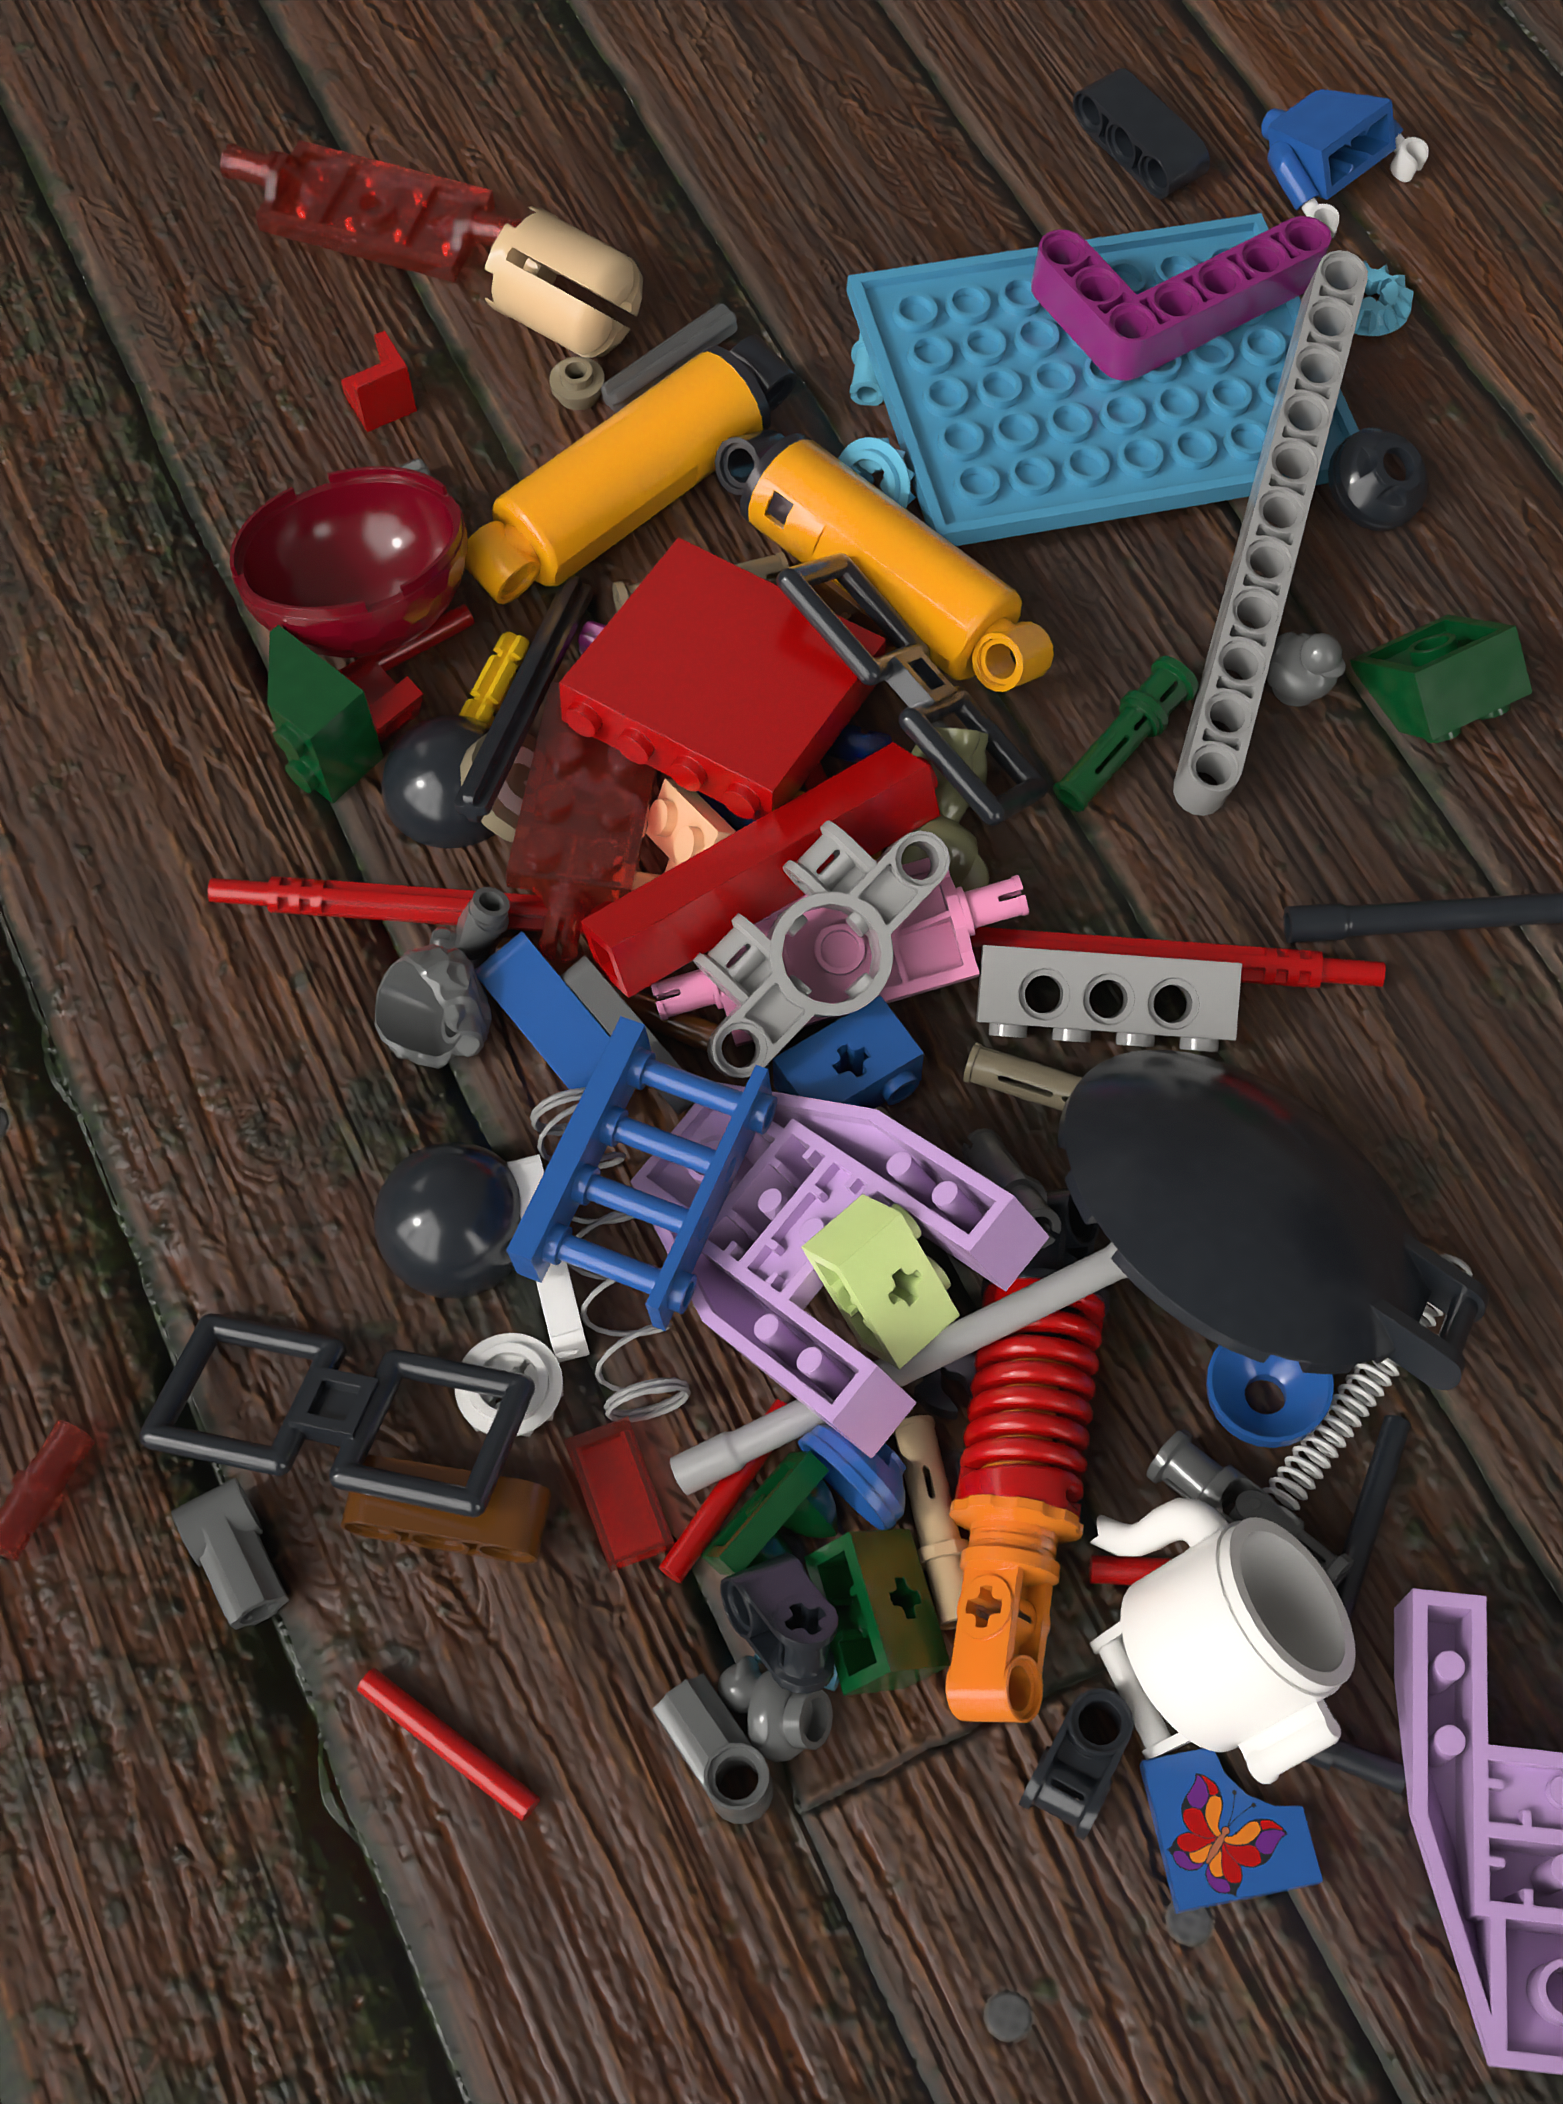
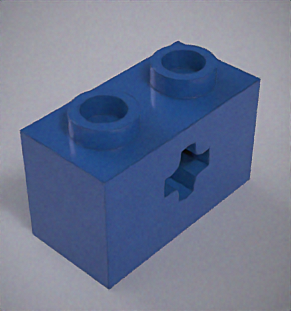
(860, 1043)

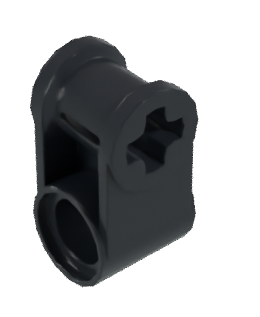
(783, 1621)
(1079, 1765)

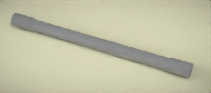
(734, 1449)

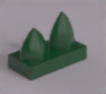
(788, 1497)

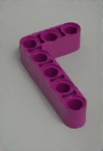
(1146, 330)

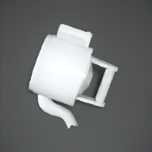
(1227, 1638)

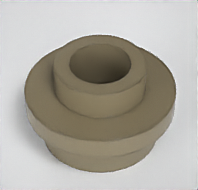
(577, 382)

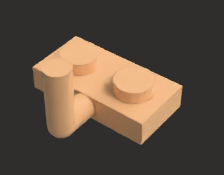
(682, 826)

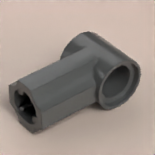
(225, 1540)
(714, 1746)

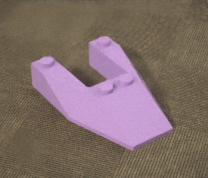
(787, 1190)
(1484, 1830)

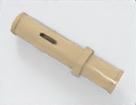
(936, 1530)

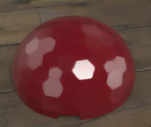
(353, 560)

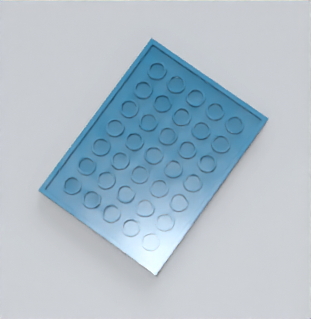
(1028, 432)

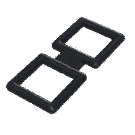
(916, 682)
(340, 1412)

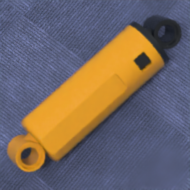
(626, 469)
(824, 508)

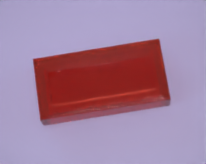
(619, 1494)

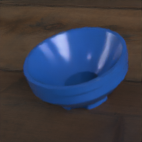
(1305, 1398)
(866, 1484)

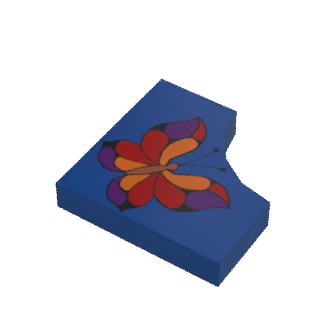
(1219, 1839)

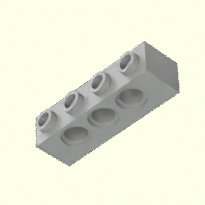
(1209, 990)

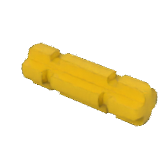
(496, 678)

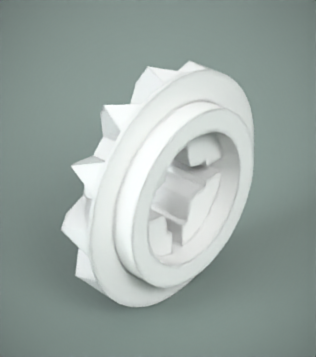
(515, 1354)

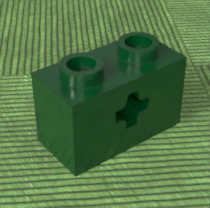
(883, 1610)

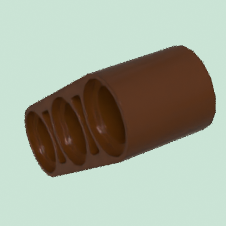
(505, 1532)

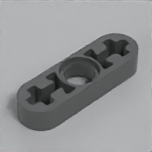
(608, 1007)

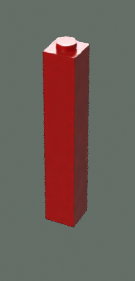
(694, 902)

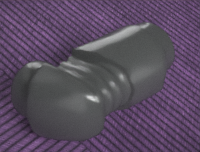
(478, 925)

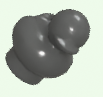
(1304, 667)
(778, 1719)

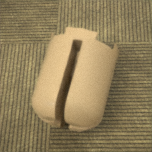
(527, 264)

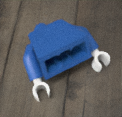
(1331, 143)

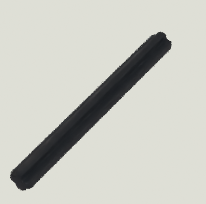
(523, 701)

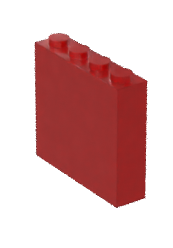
(716, 683)

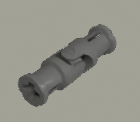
(1202, 1478)

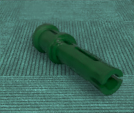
(1141, 716)

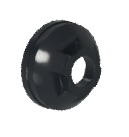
(1365, 488)

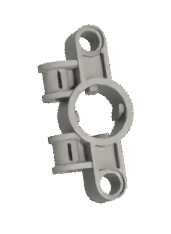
(873, 896)

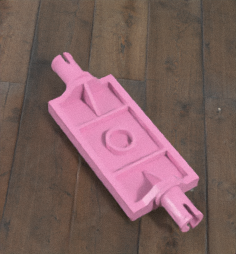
(828, 956)

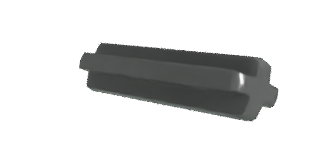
(669, 356)

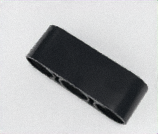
(1141, 133)

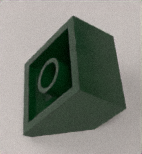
(1445, 675)
(318, 719)

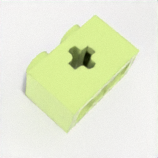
(882, 1279)

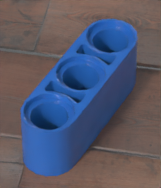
(545, 1010)

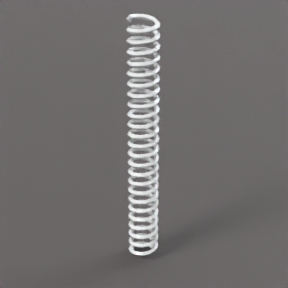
(1356, 1406)

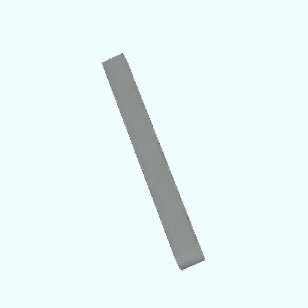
(1303, 401)

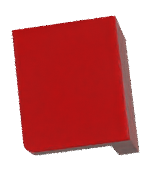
(383, 390)
(388, 702)

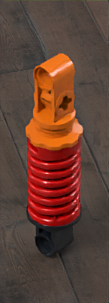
(1022, 1484)

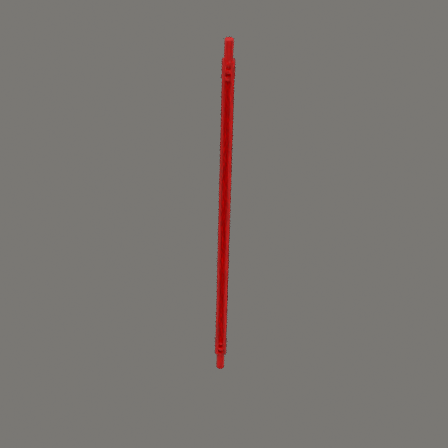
(528, 913)

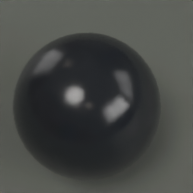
(425, 779)
(448, 1219)

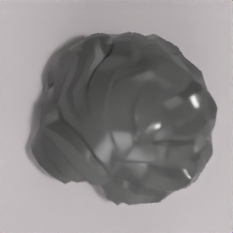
(432, 1007)

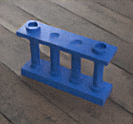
(603, 1121)

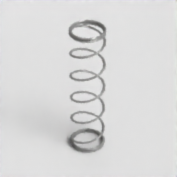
(651, 1386)

